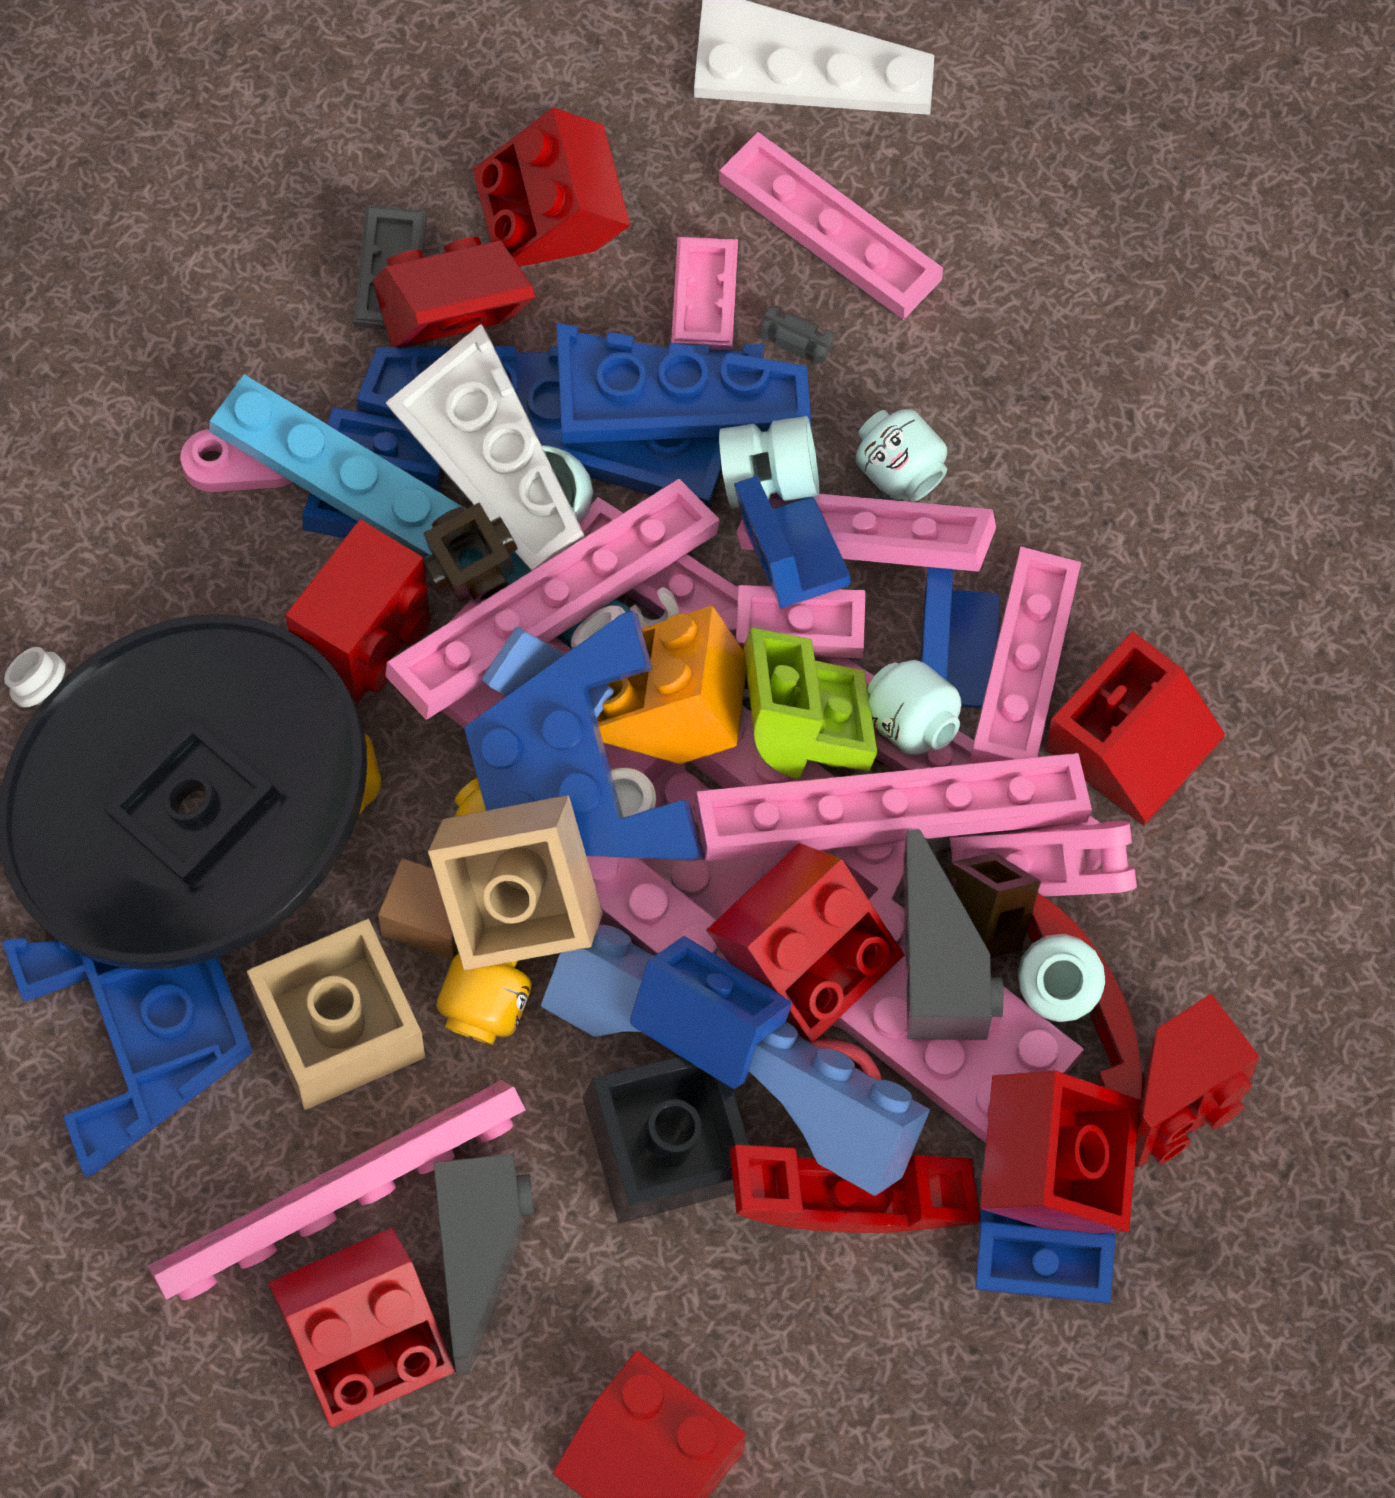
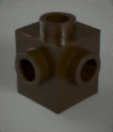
(467, 531)

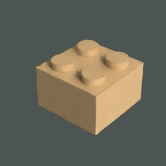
(516, 882)
(336, 1014)

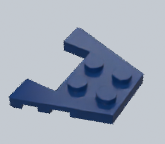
(549, 746)
(168, 1030)

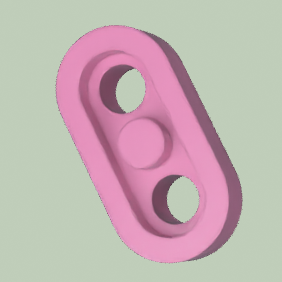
(229, 472)

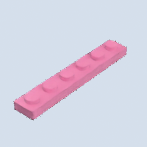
(553, 596)
(886, 804)
(313, 1204)

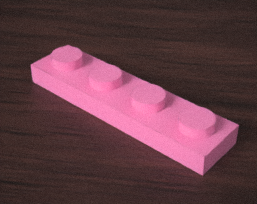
(830, 225)
(902, 531)
(1025, 658)

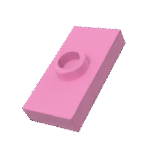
(705, 292)

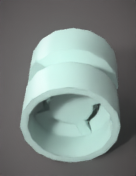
(790, 457)

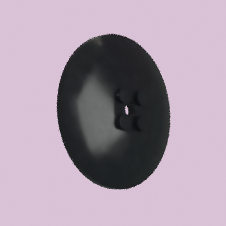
(137, 729)

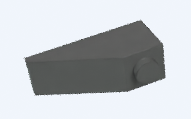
(946, 959)
(480, 1235)

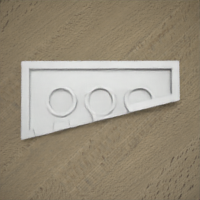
(795, 60)

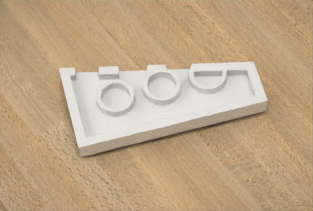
(484, 442)

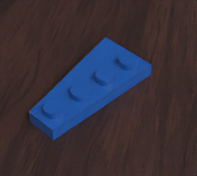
(654, 392)

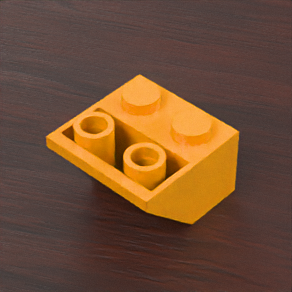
(688, 699)

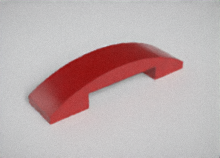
(1109, 1015)
(801, 1194)

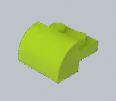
(806, 706)

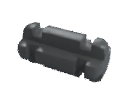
(796, 334)

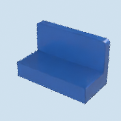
(791, 545)
(959, 635)
(706, 1010)

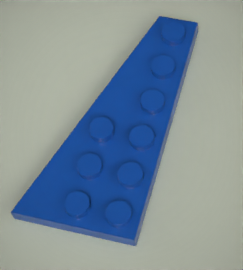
(535, 378)

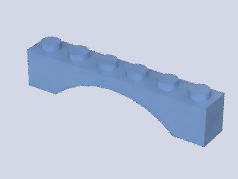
(848, 1118)

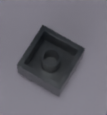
(663, 1136)

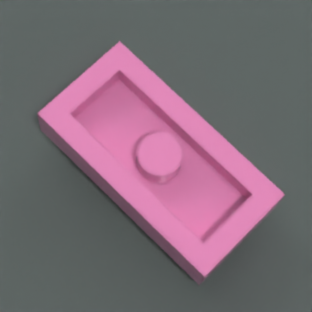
(830, 620)

